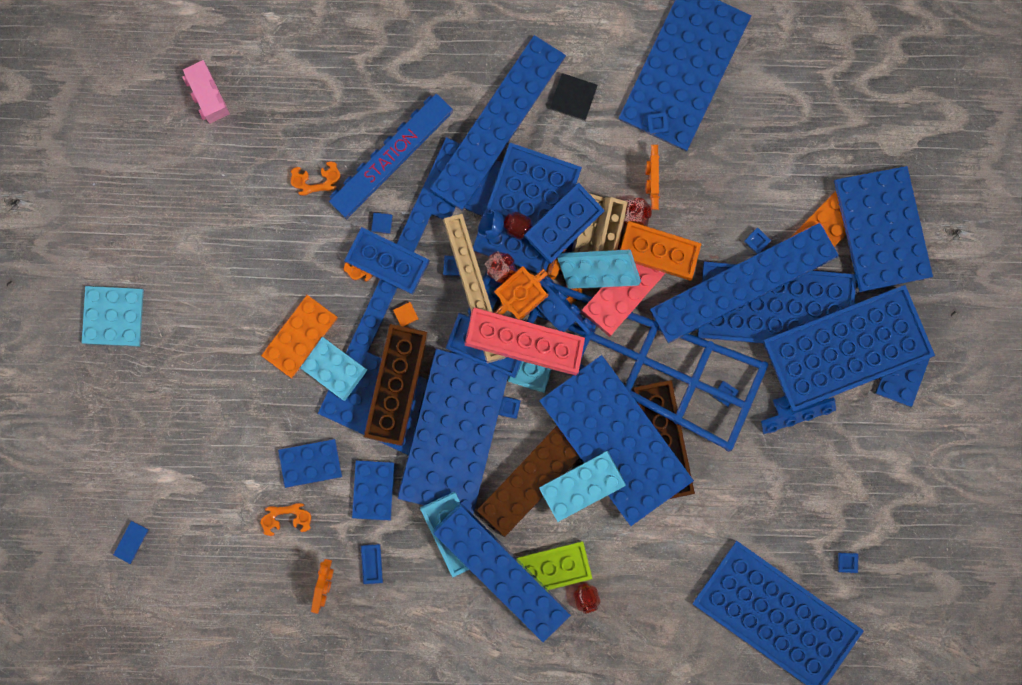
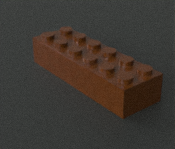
(396, 385)
(663, 395)
(521, 489)

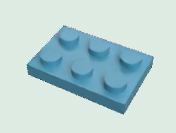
(333, 368)

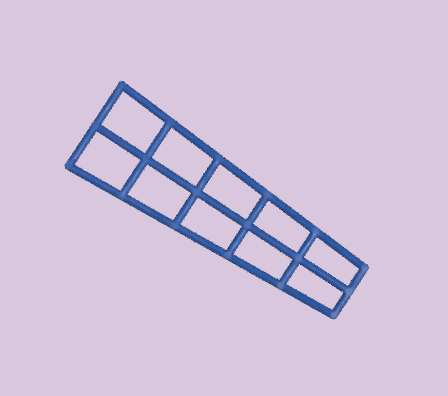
(641, 359)

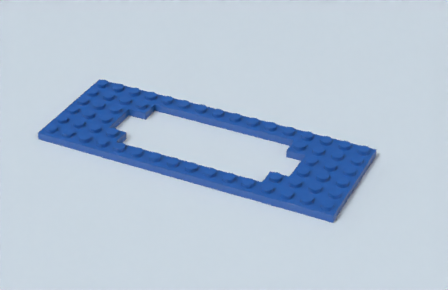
(356, 408)

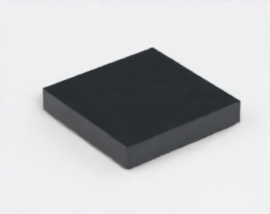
(573, 97)

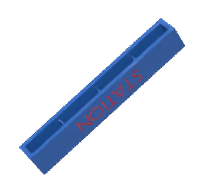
(390, 156)

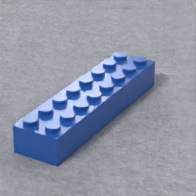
(501, 572)

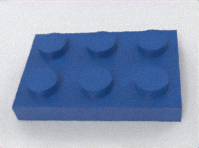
(903, 384)
(310, 463)
(373, 490)

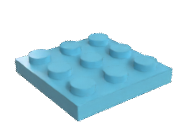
(112, 316)

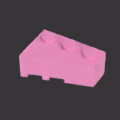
(205, 92)

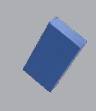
(131, 542)
(371, 564)

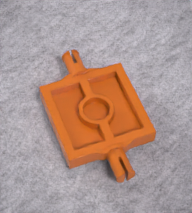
(652, 184)
(521, 293)
(322, 586)

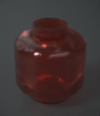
(517, 225)
(586, 598)

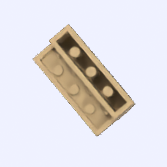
(605, 230)

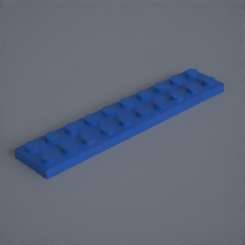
(497, 123)
(744, 283)

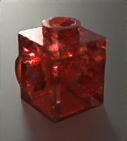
(638, 211)
(500, 266)

